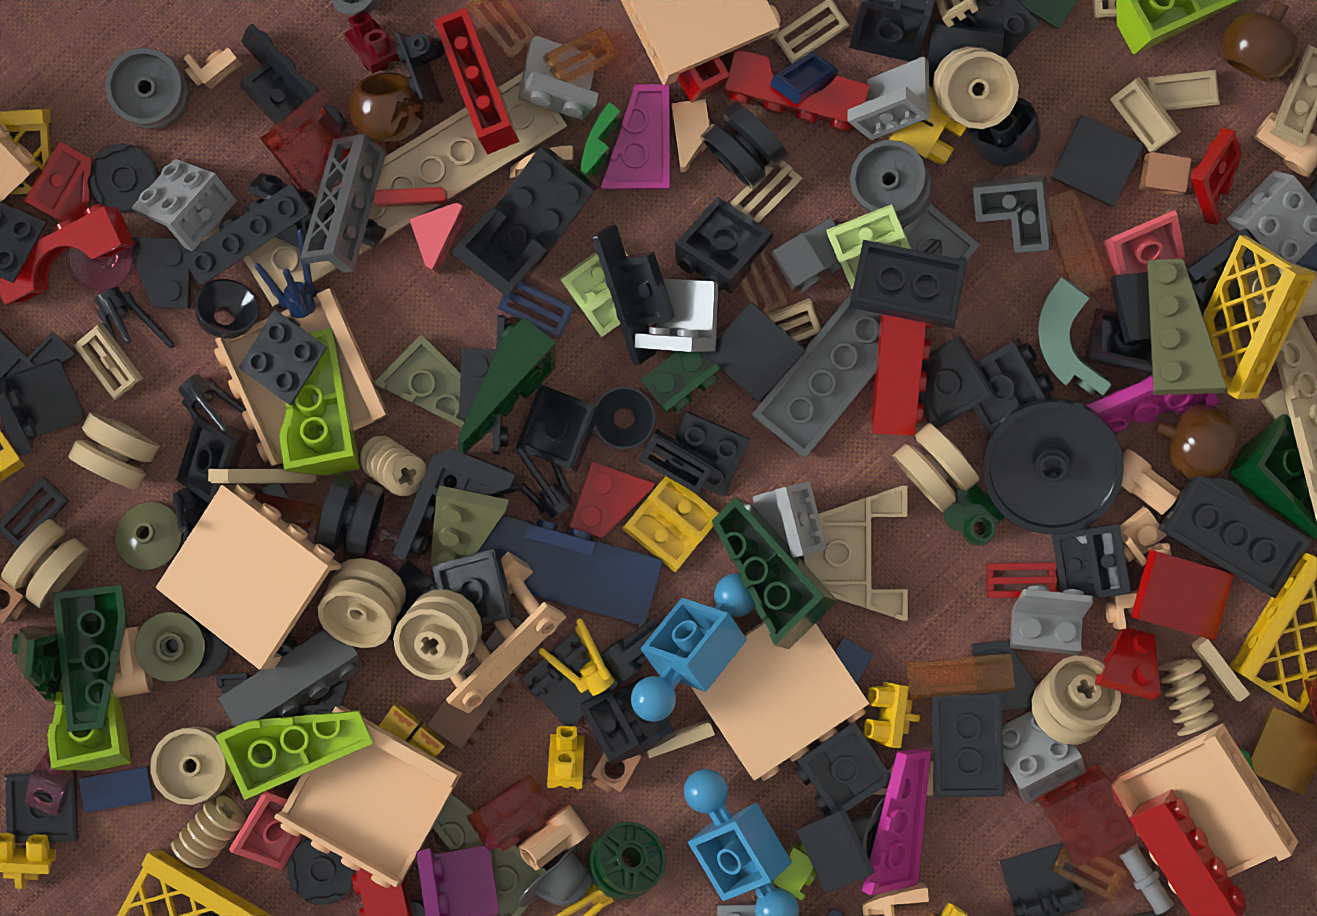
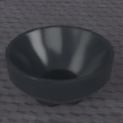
(229, 297)
(644, 418)

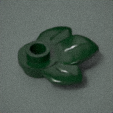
(973, 508)

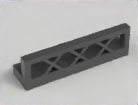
(351, 201)

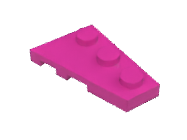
(643, 144)

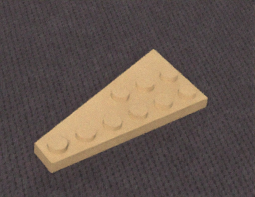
(1299, 381)

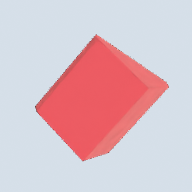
(437, 232)
(1149, 241)
(261, 834)

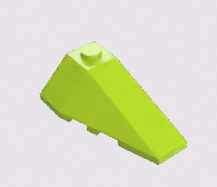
(1154, 21)
(319, 424)
(92, 747)
(283, 748)

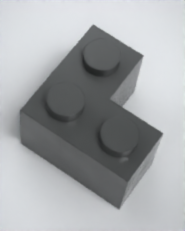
(1021, 200)
(806, 257)

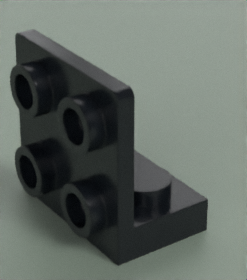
(1208, 269)
(38, 403)

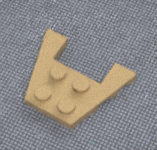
(847, 560)

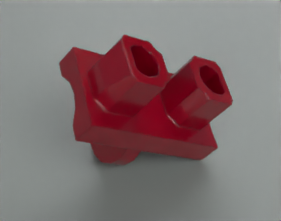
(370, 42)

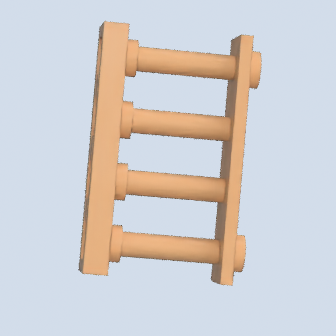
(517, 644)

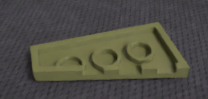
(1179, 339)
(510, 870)

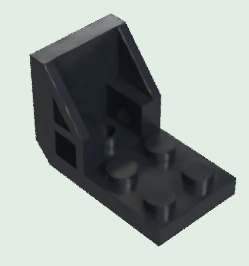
(891, 27)
(526, 222)
(471, 474)

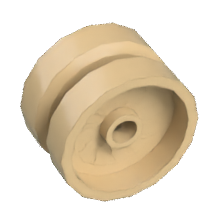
(988, 102)
(115, 447)
(939, 463)
(45, 563)
(362, 603)
(437, 634)
(1071, 704)
(174, 767)

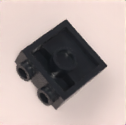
(721, 245)
(1014, 381)
(843, 769)

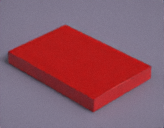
(1182, 595)

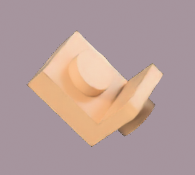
(219, 66)
(1139, 534)
(1115, 608)

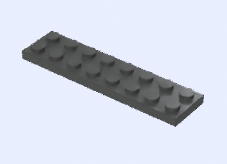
(844, 353)

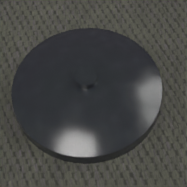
(1053, 466)

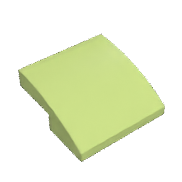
(877, 226)
(591, 293)

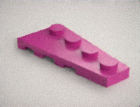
(1140, 404)
(901, 825)

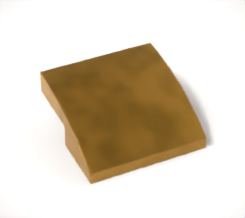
(1285, 751)

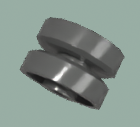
(134, 73)
(888, 163)

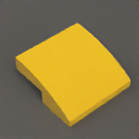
(671, 522)

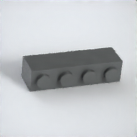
(296, 679)

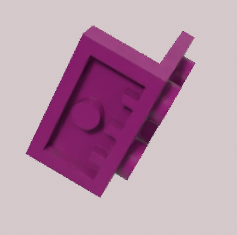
(458, 882)

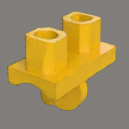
(893, 714)
(566, 758)
(27, 862)

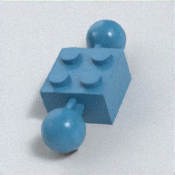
(692, 647)
(738, 848)

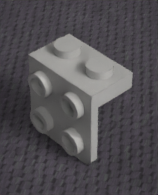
(546, 90)

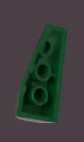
(518, 368)
(1274, 474)
(89, 646)
(39, 659)

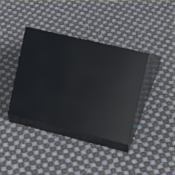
(1108, 347)
(207, 450)
(834, 850)

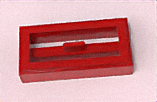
(410, 197)
(1051, 579)

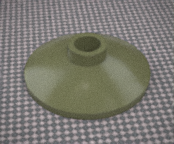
(159, 546)
(153, 651)

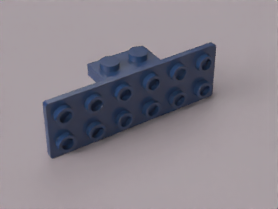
(579, 569)

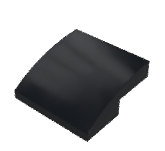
(947, 39)
(756, 352)
(1092, 561)
(620, 729)

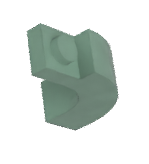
(1055, 322)

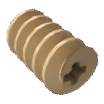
(392, 465)
(1189, 695)
(209, 832)

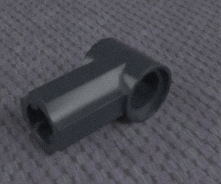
(625, 655)

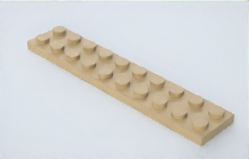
(440, 157)

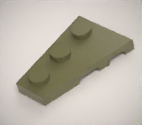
(425, 379)
(462, 523)

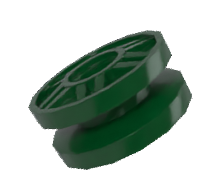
(642, 850)

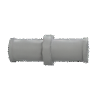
(1146, 879)

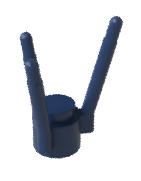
(296, 295)

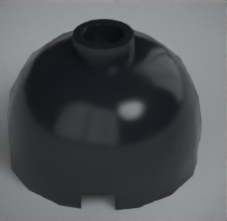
(1012, 138)

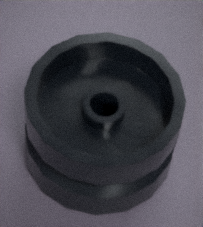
(748, 140)
(346, 515)

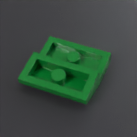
(595, 150)

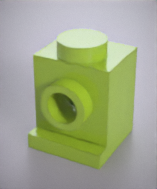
(797, 873)

